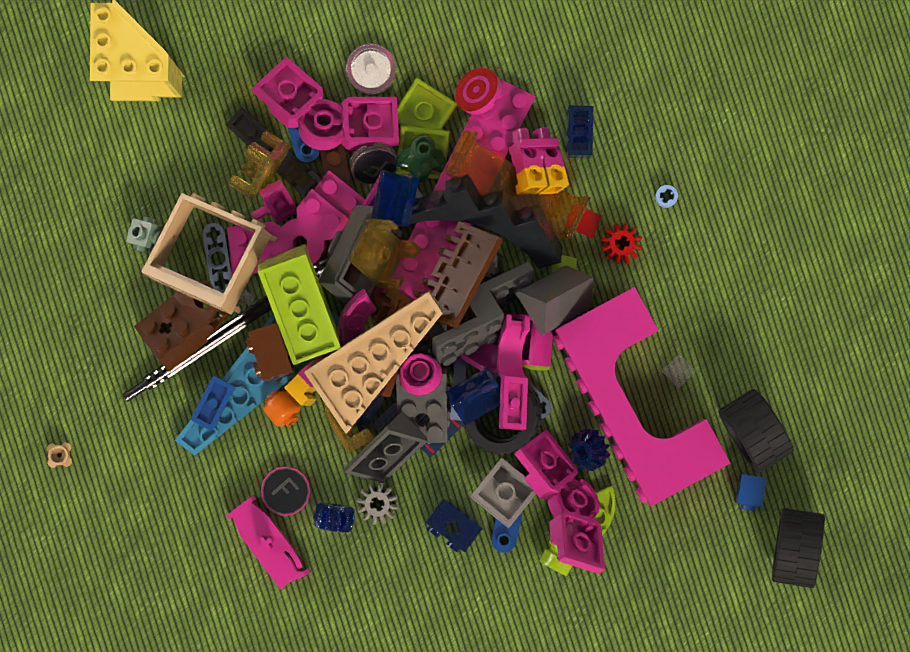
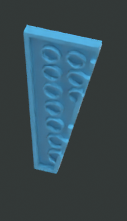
(248, 394)

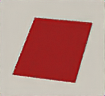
(588, 223)

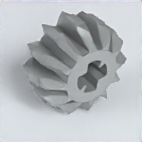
(374, 511)

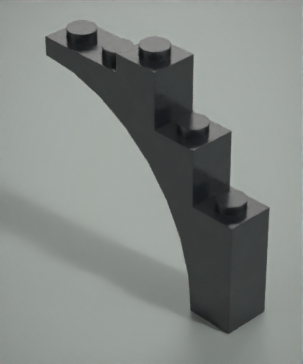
(495, 212)

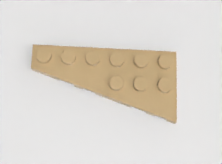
(362, 367)

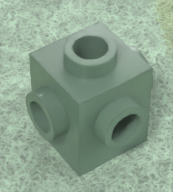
(144, 234)

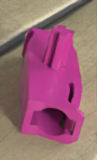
(267, 542)

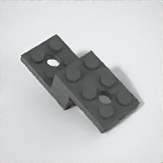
(483, 316)
(433, 403)

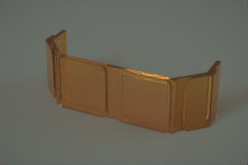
(495, 173)

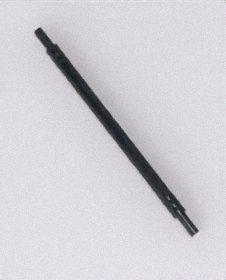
(224, 332)

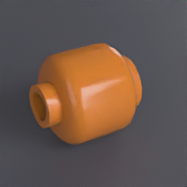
(281, 408)

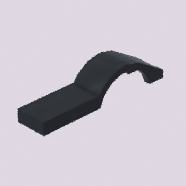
(291, 168)

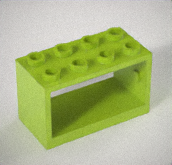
(299, 304)

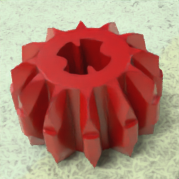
(616, 237)

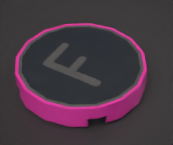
(285, 491)

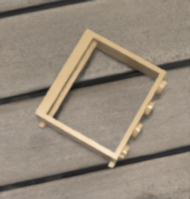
(223, 301)

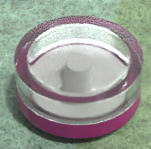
(371, 69)

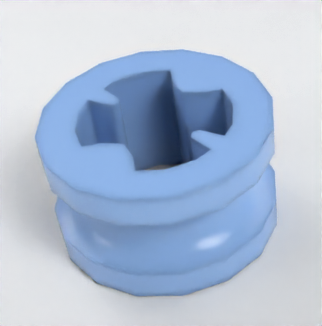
(662, 189)

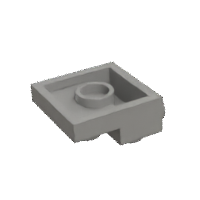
(504, 492)

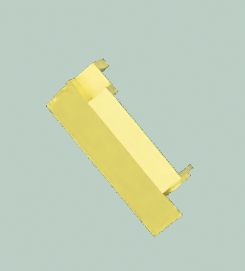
(129, 57)

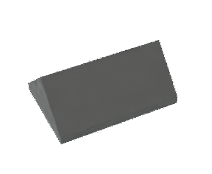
(557, 298)
(387, 450)

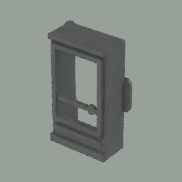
(341, 252)

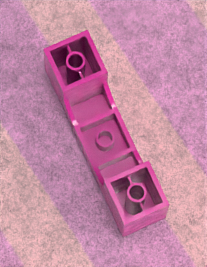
(654, 463)

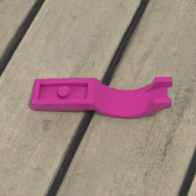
(513, 380)

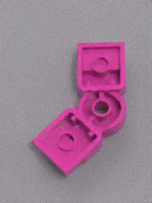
(300, 104)
(318, 219)
(569, 500)

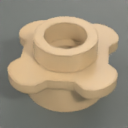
(54, 460)

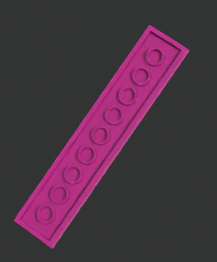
(494, 133)

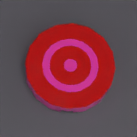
(478, 91)

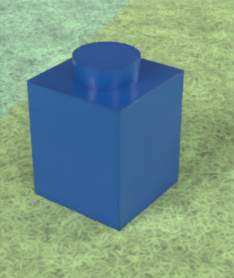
(750, 491)

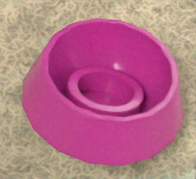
(420, 374)

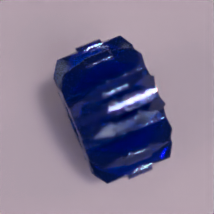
(589, 449)
(334, 517)

